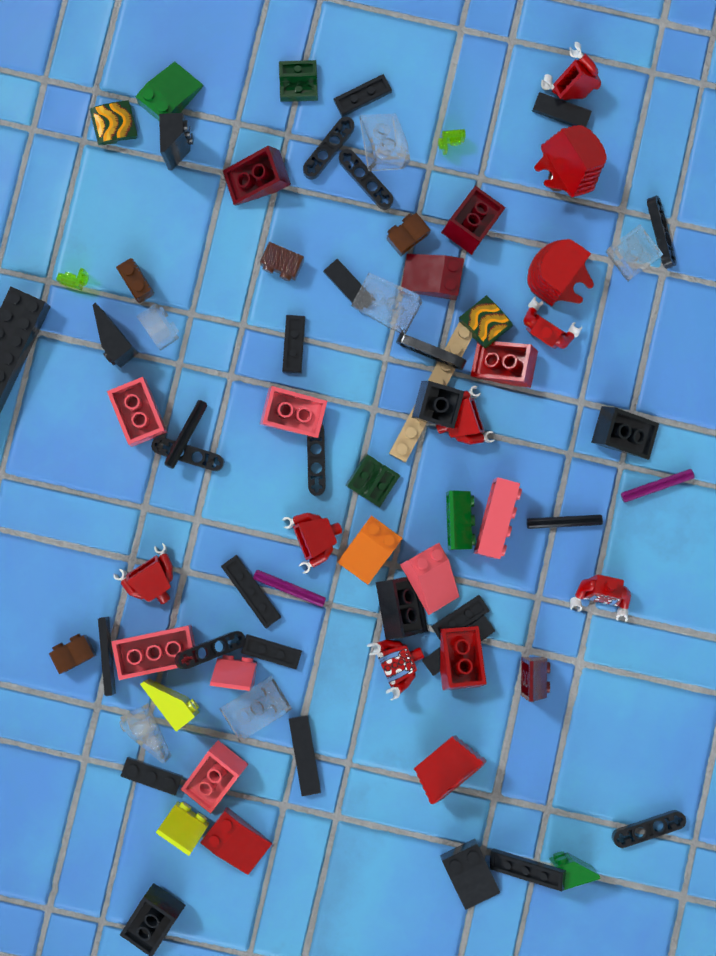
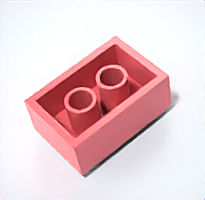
(137, 411)

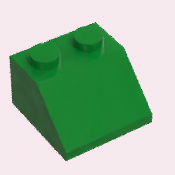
(577, 870)

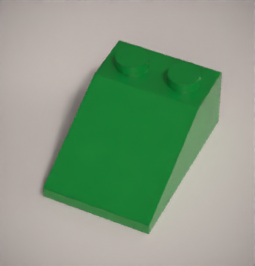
(168, 91)

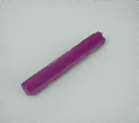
(657, 485)
(289, 588)

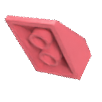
(293, 412)
(431, 578)
(234, 673)
(214, 776)

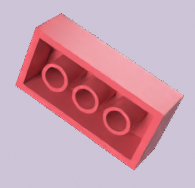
(497, 518)
(151, 651)

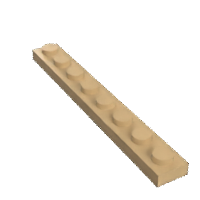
(441, 374)

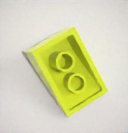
(173, 705)
(183, 827)

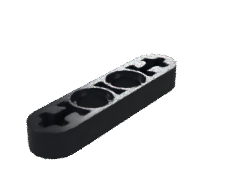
(330, 149)
(367, 178)
(661, 231)
(431, 351)
(188, 452)
(316, 458)
(209, 647)
(649, 833)

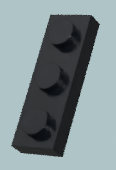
(151, 776)

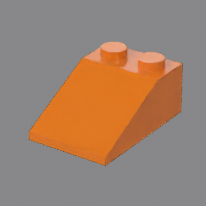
(369, 550)

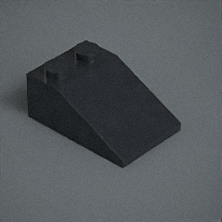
(116, 346)
(625, 432)
(469, 874)
(152, 919)

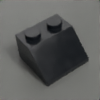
(437, 404)

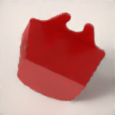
(573, 159)
(557, 270)
(448, 768)

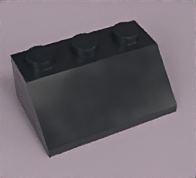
(174, 138)
(400, 609)

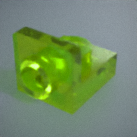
(451, 137)
(70, 280)

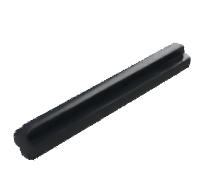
(185, 434)
(566, 521)

